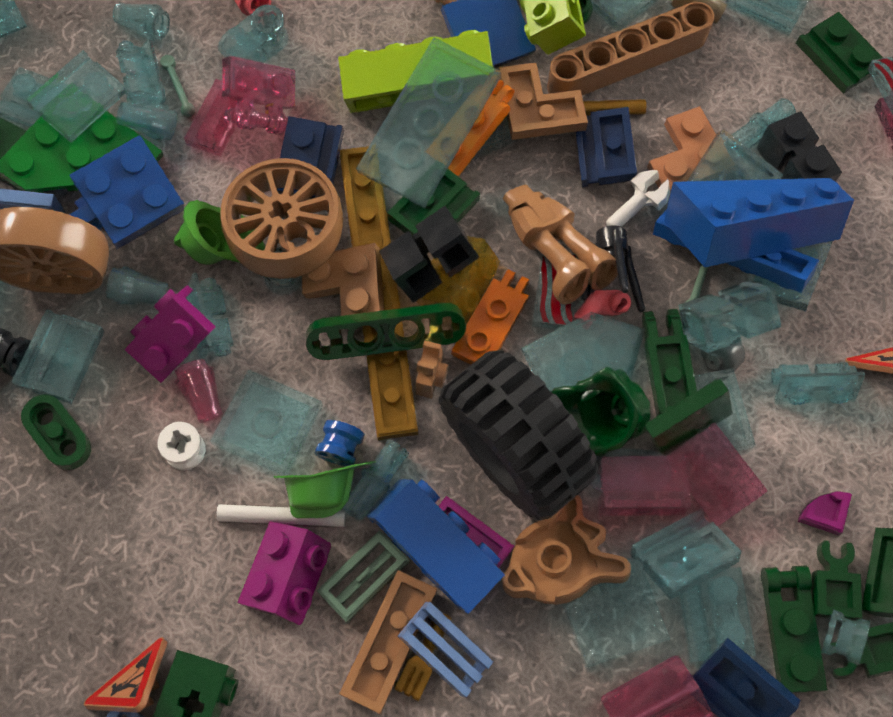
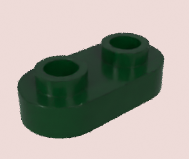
(57, 434)

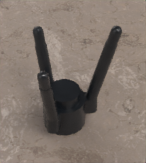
(615, 241)

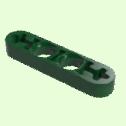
(384, 323)

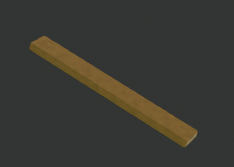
(387, 371)

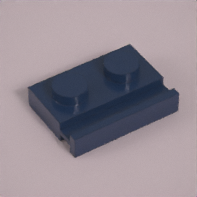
(314, 144)
(607, 148)
(741, 687)

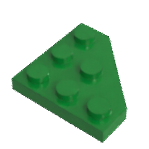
(46, 158)

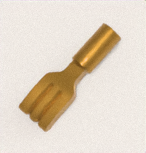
(417, 672)

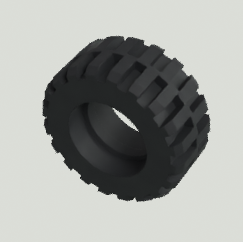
(519, 434)

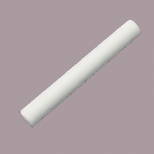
(281, 515)

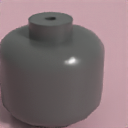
(725, 358)

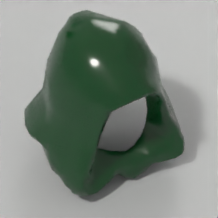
(607, 409)

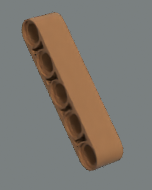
(631, 50)

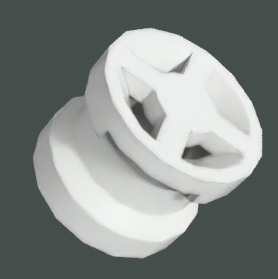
(188, 453)

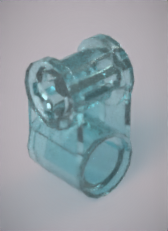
(252, 39)

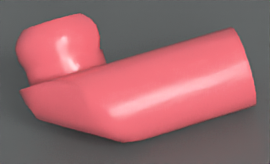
(605, 303)

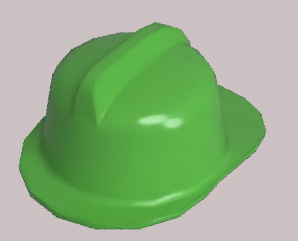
(203, 235)
(320, 493)

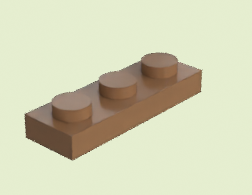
(382, 651)

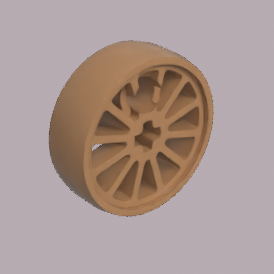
(268, 216)
(51, 251)

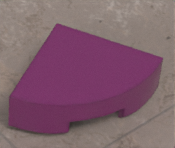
(827, 512)

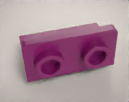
(170, 336)
(285, 572)

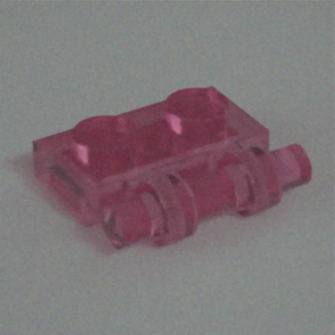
(259, 84)

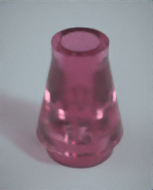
(199, 388)

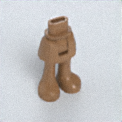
(540, 225)

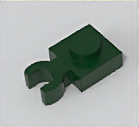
(834, 586)
(876, 656)

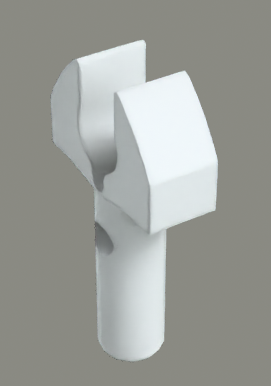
(641, 197)

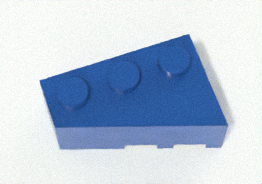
(437, 542)

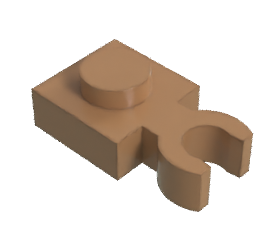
(430, 370)

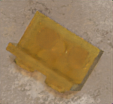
(467, 285)

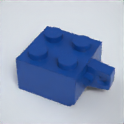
(125, 193)

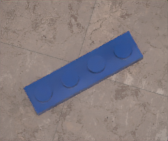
(785, 268)

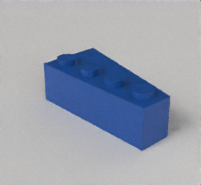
(755, 217)

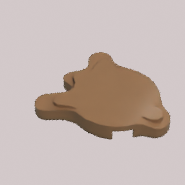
(561, 560)

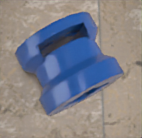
(339, 443)

